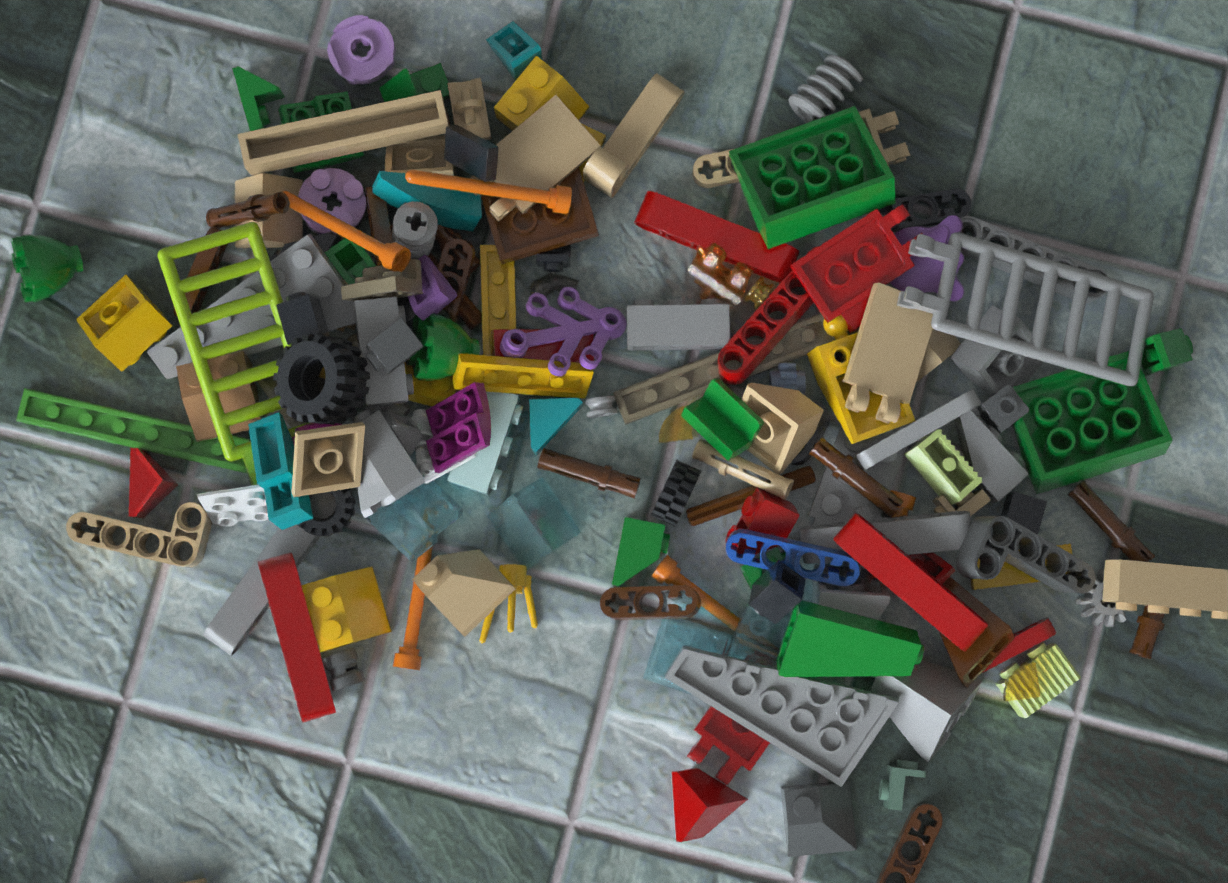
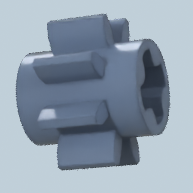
(788, 377)

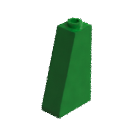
(845, 644)

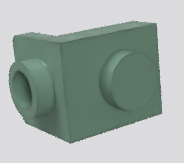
(892, 788)

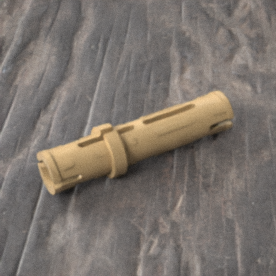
(779, 485)

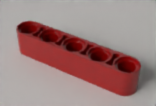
(701, 229)
(762, 325)
(910, 582)
(296, 637)

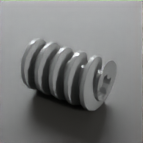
(823, 88)
(415, 228)

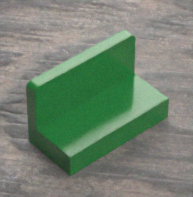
(723, 420)

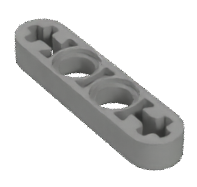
(918, 429)

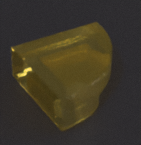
(675, 428)
(1022, 683)

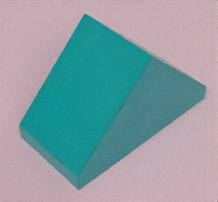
(514, 48)
(548, 418)

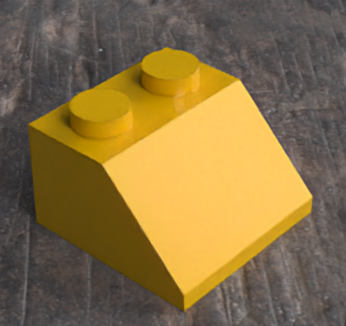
(533, 90)
(123, 323)
(346, 608)

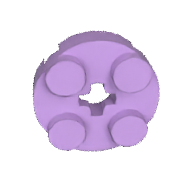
(343, 44)
(337, 182)

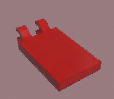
(850, 263)
(729, 737)

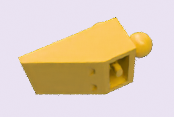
(830, 378)

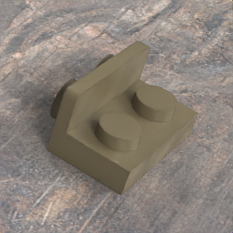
(383, 283)

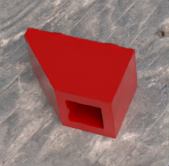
(767, 515)

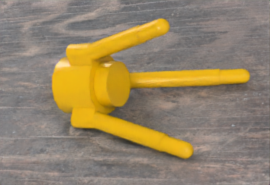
(517, 577)

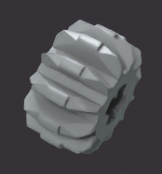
(1101, 612)

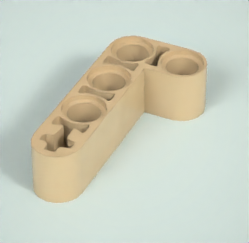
(616, 160)
(137, 535)

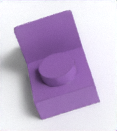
(435, 288)

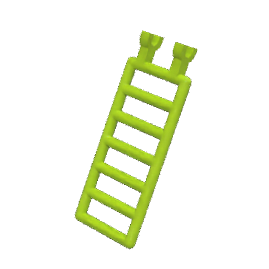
(201, 354)

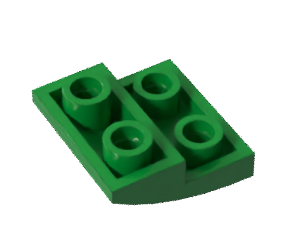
(319, 106)

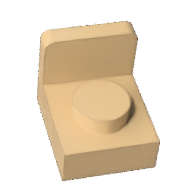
(970, 503)

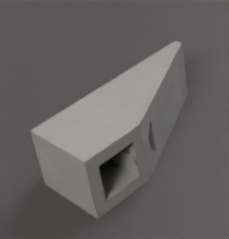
(988, 457)

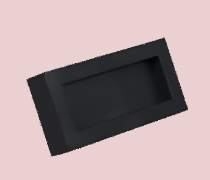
(471, 153)

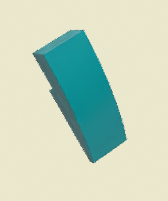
(451, 207)
(274, 471)

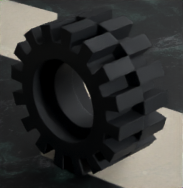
(676, 493)
(335, 522)

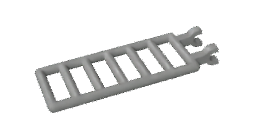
(938, 306)

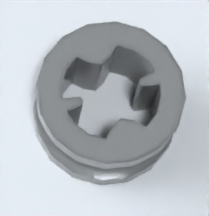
(601, 406)

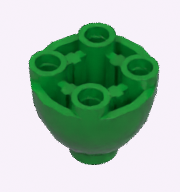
(44, 265)
(441, 347)

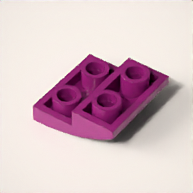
(459, 426)

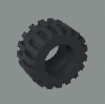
(300, 373)

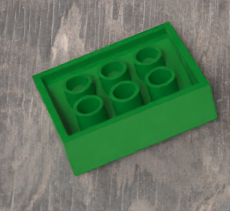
(813, 177)
(1087, 426)

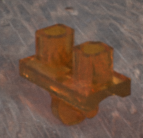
(716, 277)

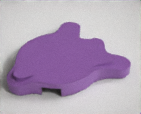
(928, 271)

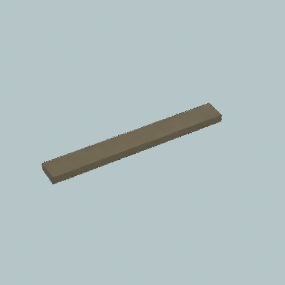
(694, 378)

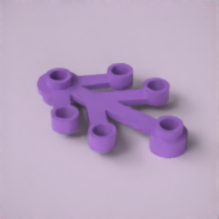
(567, 330)

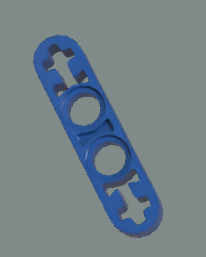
(794, 551)

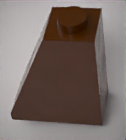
(986, 647)

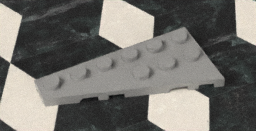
(297, 269)
(804, 716)

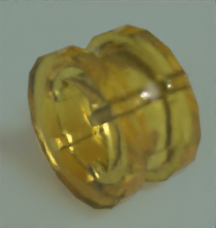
(758, 292)

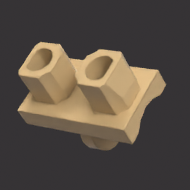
(470, 107)

